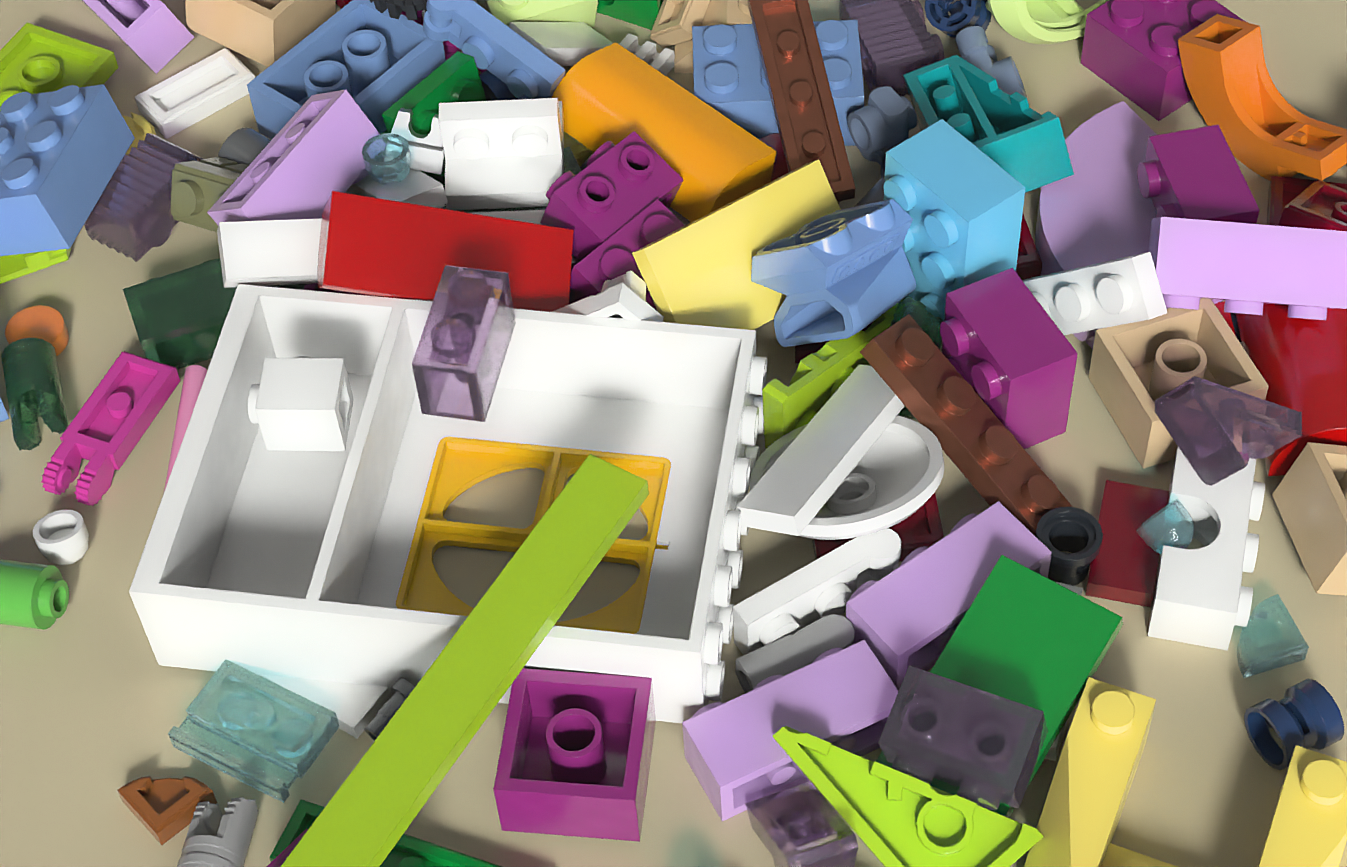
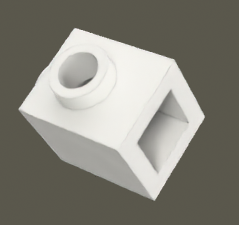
(302, 404)

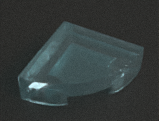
(1269, 639)

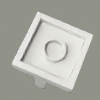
(501, 152)

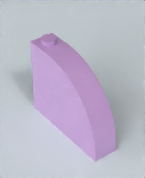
(1100, 207)

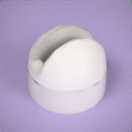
(62, 537)

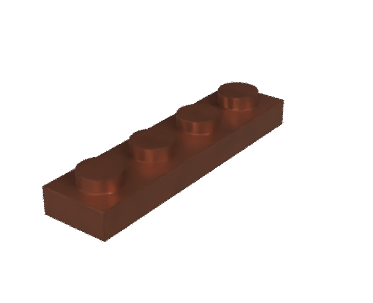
(801, 90)
(962, 423)

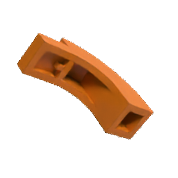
(1234, 90)

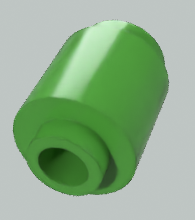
(31, 594)

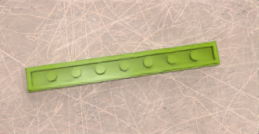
(472, 671)

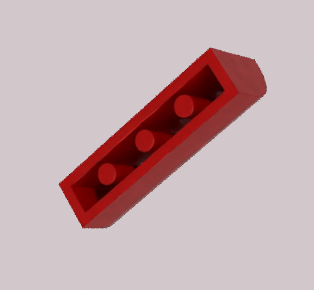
(404, 247)
(1304, 372)

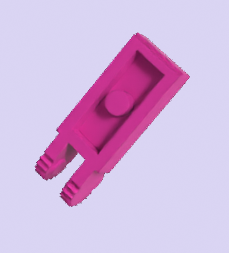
(109, 426)

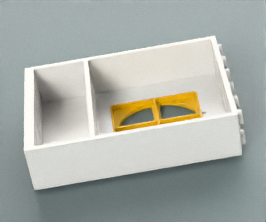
(330, 553)

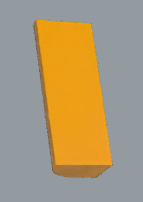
(619, 93)

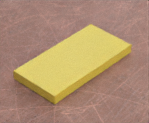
(707, 265)

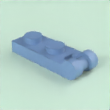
(493, 47)

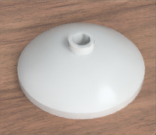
(881, 489)

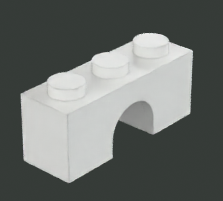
(1200, 589)

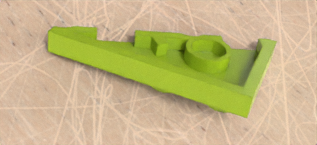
(815, 381)
(905, 817)

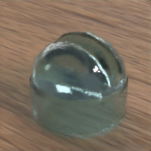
(386, 146)
(1168, 527)

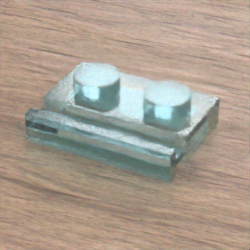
(254, 730)

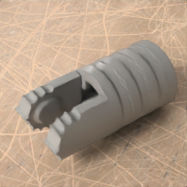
(219, 838)

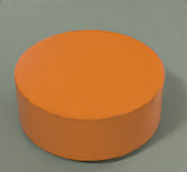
(40, 323)

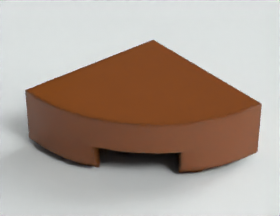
(165, 803)

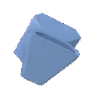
(837, 272)

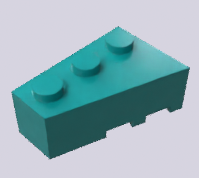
(997, 123)

